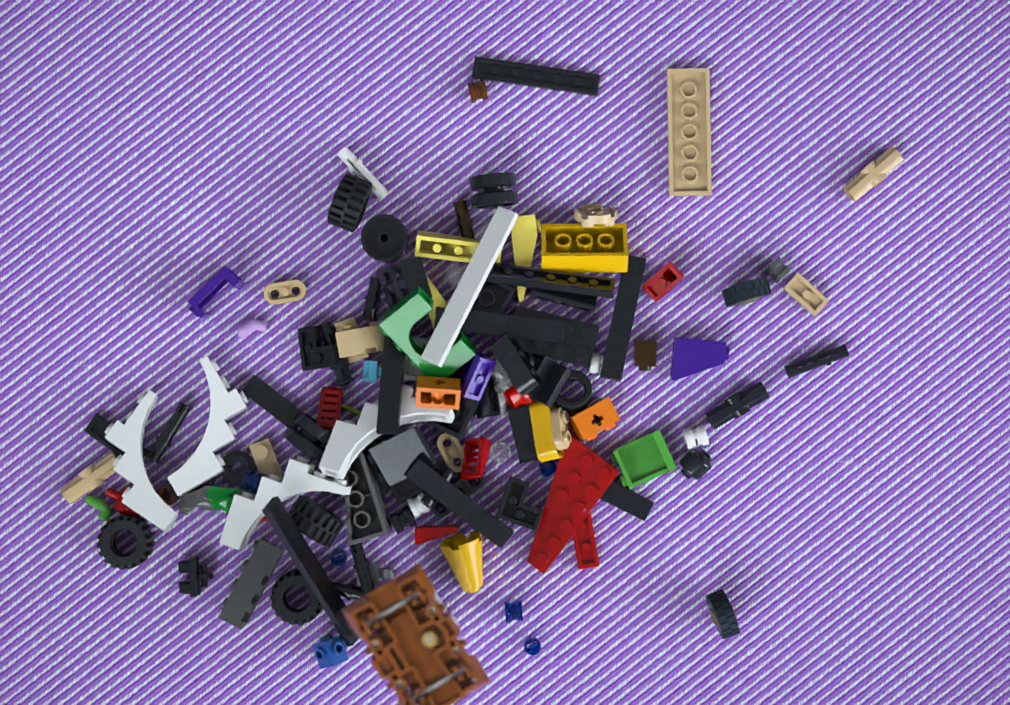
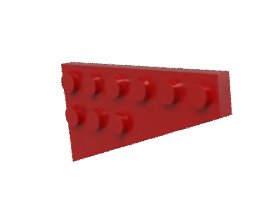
(574, 492)

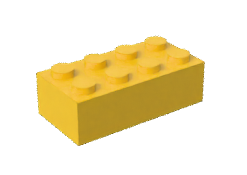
(584, 249)

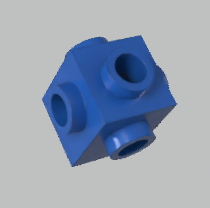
(330, 651)

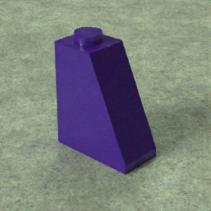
(696, 355)

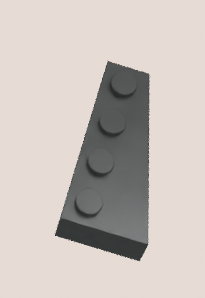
(364, 505)
(251, 584)

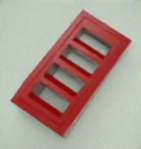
(328, 397)
(471, 444)
(428, 533)

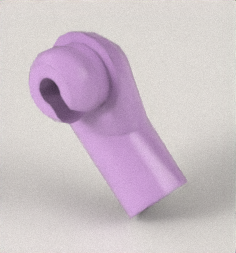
(249, 325)

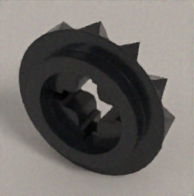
(231, 459)

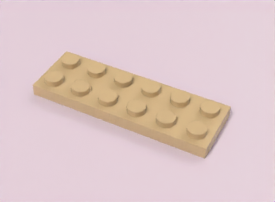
(689, 132)

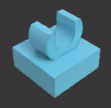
(370, 371)

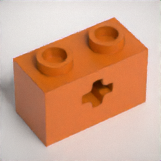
(437, 392)
(606, 415)

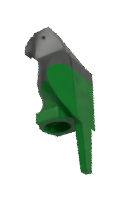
(209, 499)

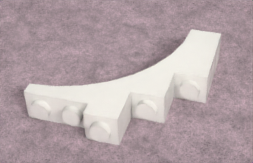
(350, 439)
(204, 462)
(130, 466)
(247, 511)

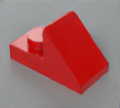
(663, 281)

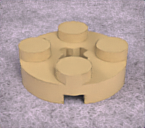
(595, 214)

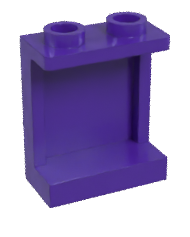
(211, 288)
(474, 375)

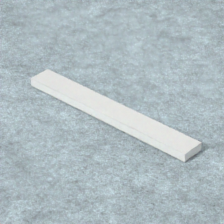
(469, 286)

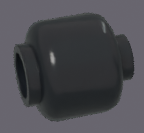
(695, 464)

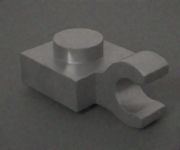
(377, 573)

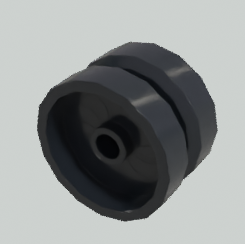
(493, 190)
(384, 251)
(308, 437)

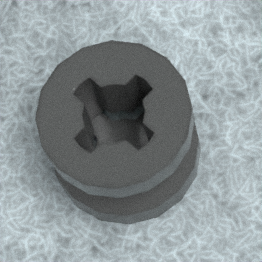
(777, 270)

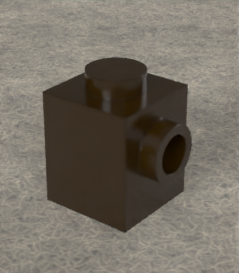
(645, 354)

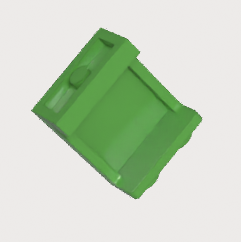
(643, 459)

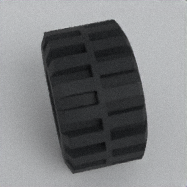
(349, 202)
(315, 520)
(109, 549)
(281, 605)

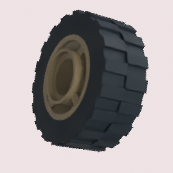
(746, 292)
(722, 614)

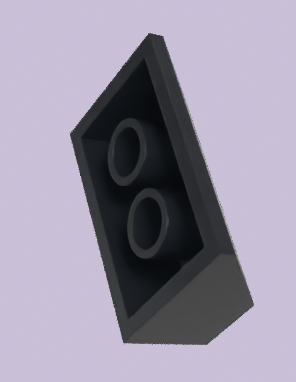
(578, 301)

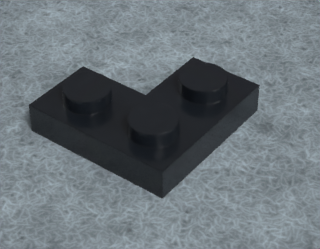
(311, 352)

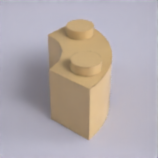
(360, 340)

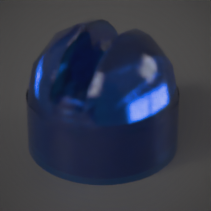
(547, 468)
(340, 560)
(534, 648)

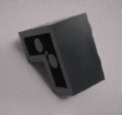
(513, 507)

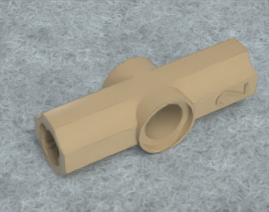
(873, 174)
(89, 479)

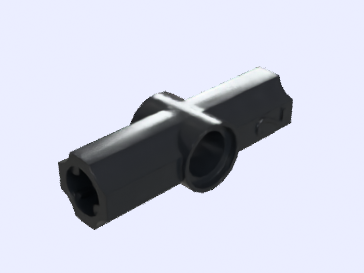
(737, 405)

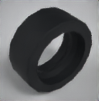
(577, 406)

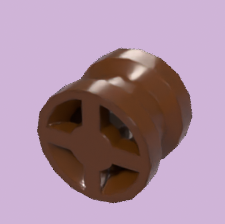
(478, 90)
(170, 493)

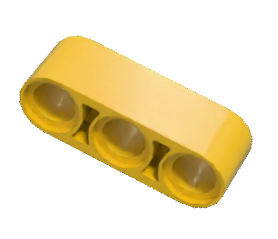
(542, 432)

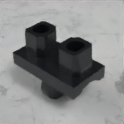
(193, 586)

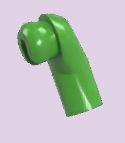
(99, 504)

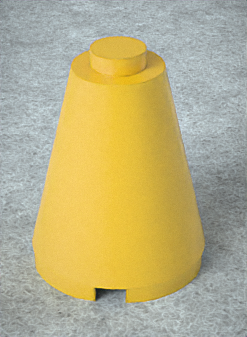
(465, 559)

